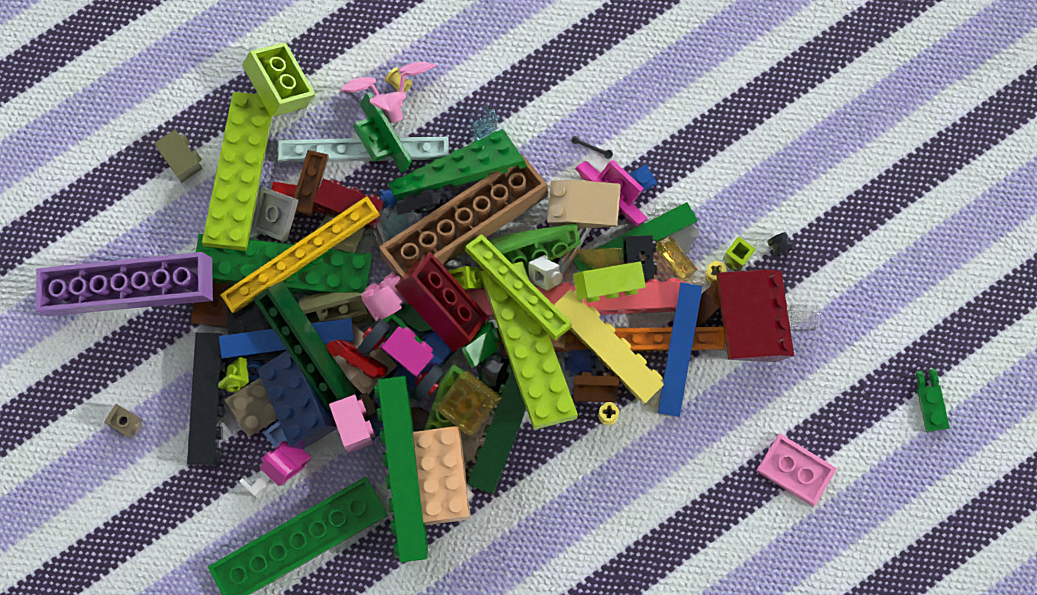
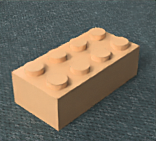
(441, 475)

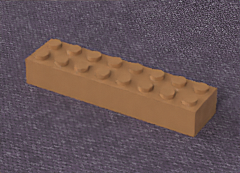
(464, 218)

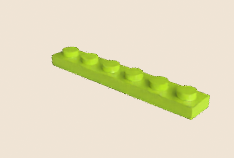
(518, 287)

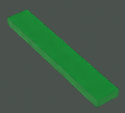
(659, 227)

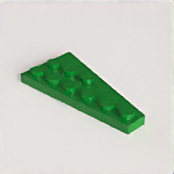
(462, 166)

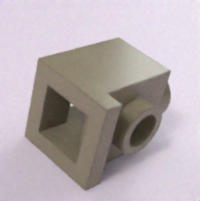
(117, 415)

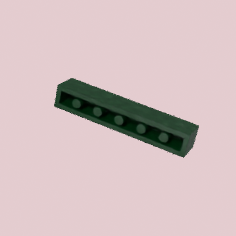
(304, 344)
(498, 437)

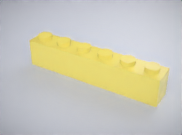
(608, 348)

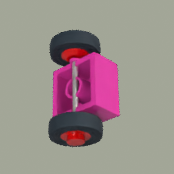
(406, 352)

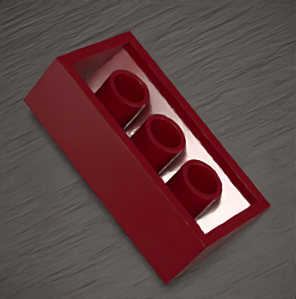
(441, 302)

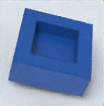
(644, 177)

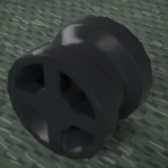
(780, 244)

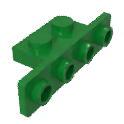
(379, 136)

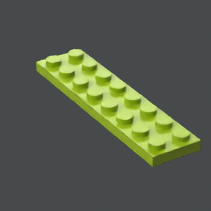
(238, 173)
(531, 358)

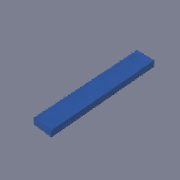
(268, 340)
(680, 349)

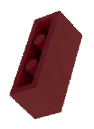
(336, 199)

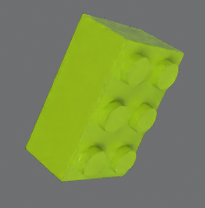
(278, 79)

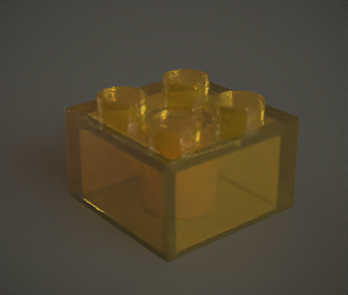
(468, 403)

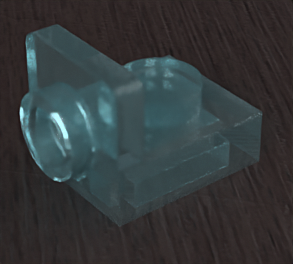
(484, 126)

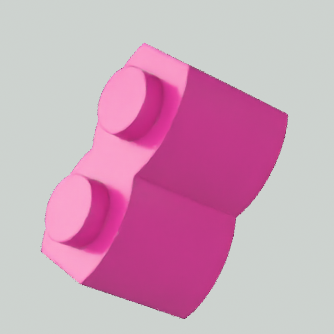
(284, 463)

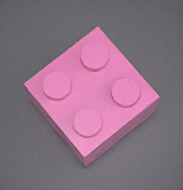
(351, 424)

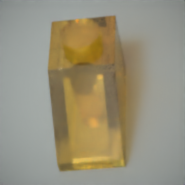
(600, 257)

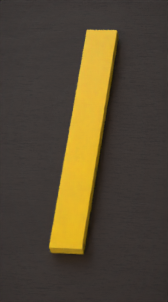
(300, 254)

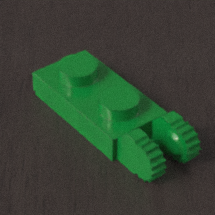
(932, 402)

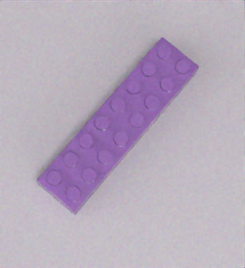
(124, 284)

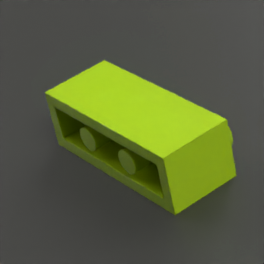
(609, 282)

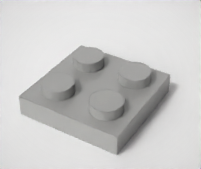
(274, 214)

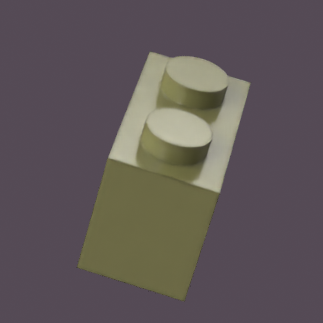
(178, 155)

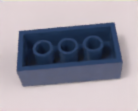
(295, 402)

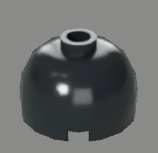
(493, 370)

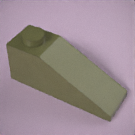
(332, 306)

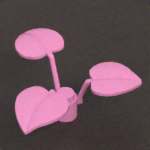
(391, 102)

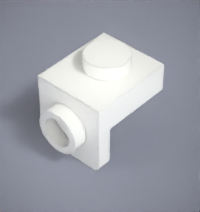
(262, 485)

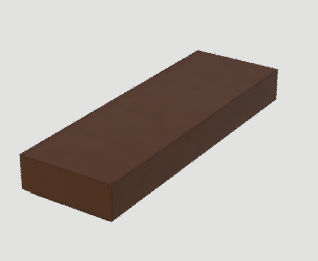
(309, 181)

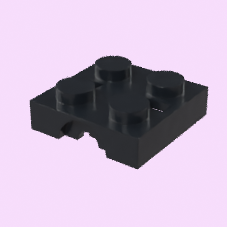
(427, 201)

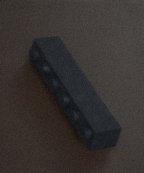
(206, 402)

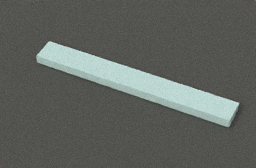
(353, 149)

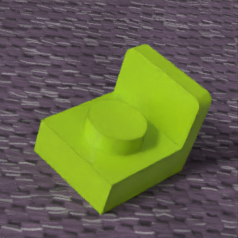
(467, 277)
(236, 376)

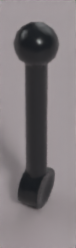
(607, 154)

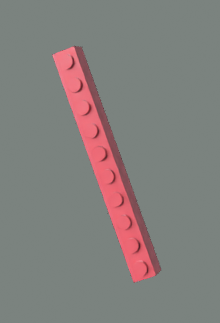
(655, 298)

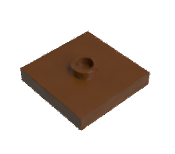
(212, 312)

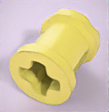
(394, 78)
(713, 266)
(614, 410)

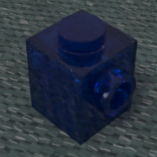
(579, 361)

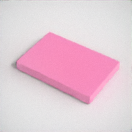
(796, 470)

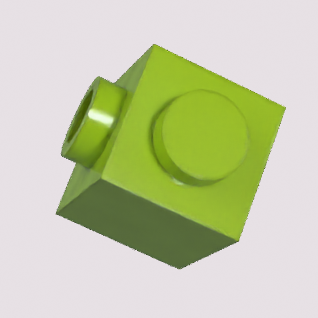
(738, 254)

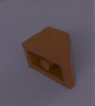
(708, 305)

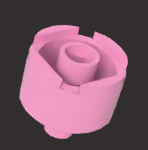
(383, 298)

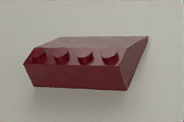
(755, 315)

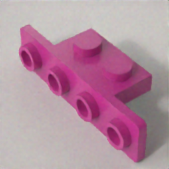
(628, 192)

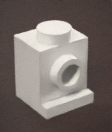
(549, 273)

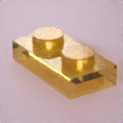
(676, 258)

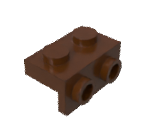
(595, 388)

